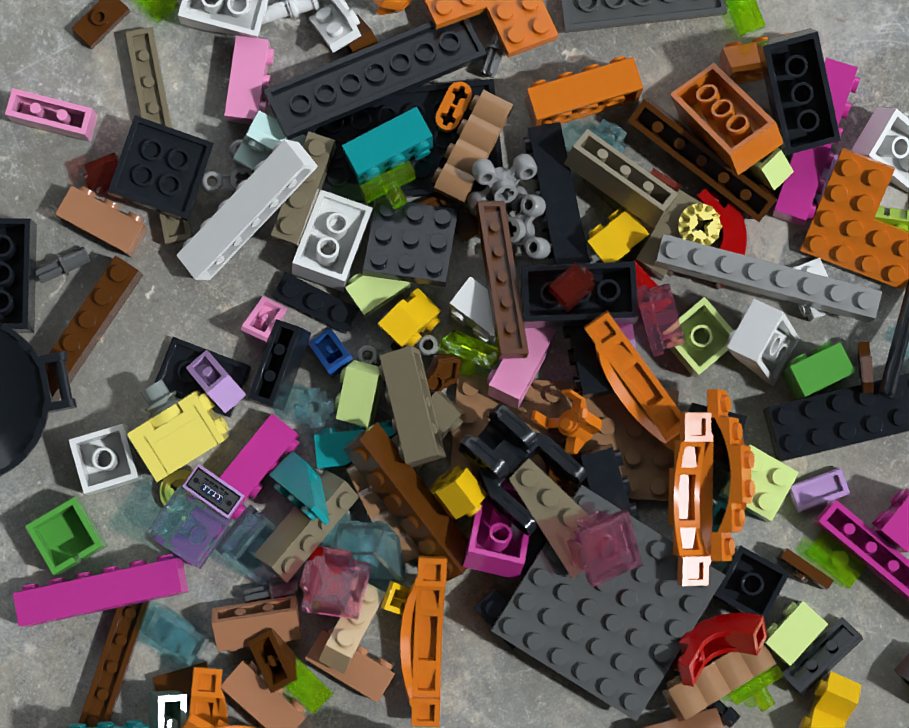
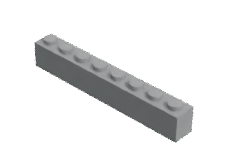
(767, 278)

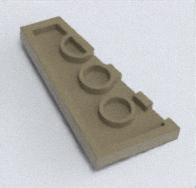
(550, 508)

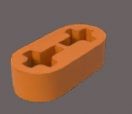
(459, 109)

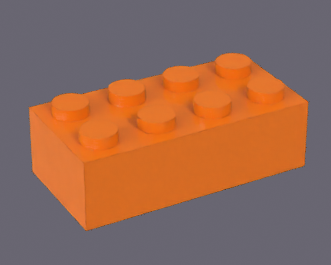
(584, 93)
(726, 118)

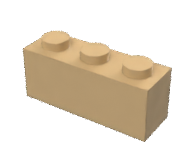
(350, 632)

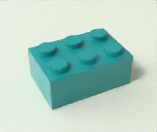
(388, 146)

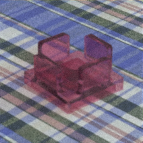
(660, 318)
(604, 546)
(334, 584)

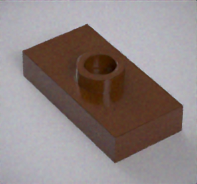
(100, 21)
(803, 570)

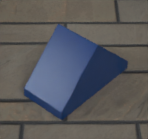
(330, 352)

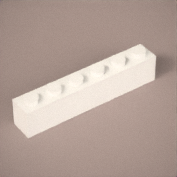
(246, 209)

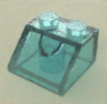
(189, 527)
(244, 540)
(373, 544)
(177, 636)

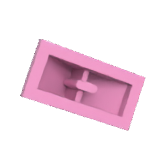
(262, 319)

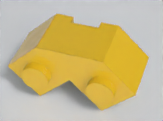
(617, 236)
(410, 318)
(458, 492)
(833, 702)

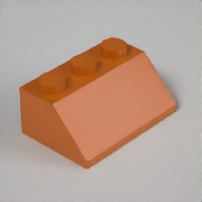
(742, 61)

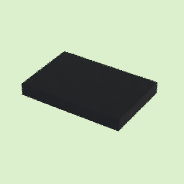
(179, 379)

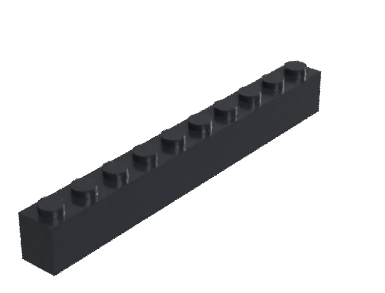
(566, 243)

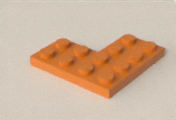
(517, 23)
(845, 225)

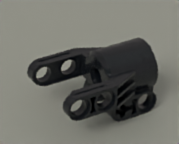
(503, 450)

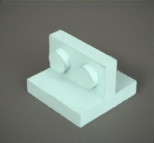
(260, 140)

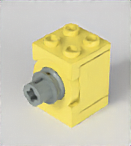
(176, 429)

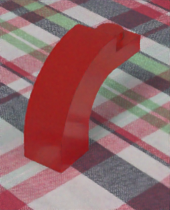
(733, 233)
(718, 636)

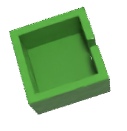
(810, 374)
(66, 535)

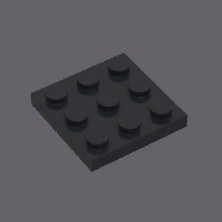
(160, 168)
(410, 243)

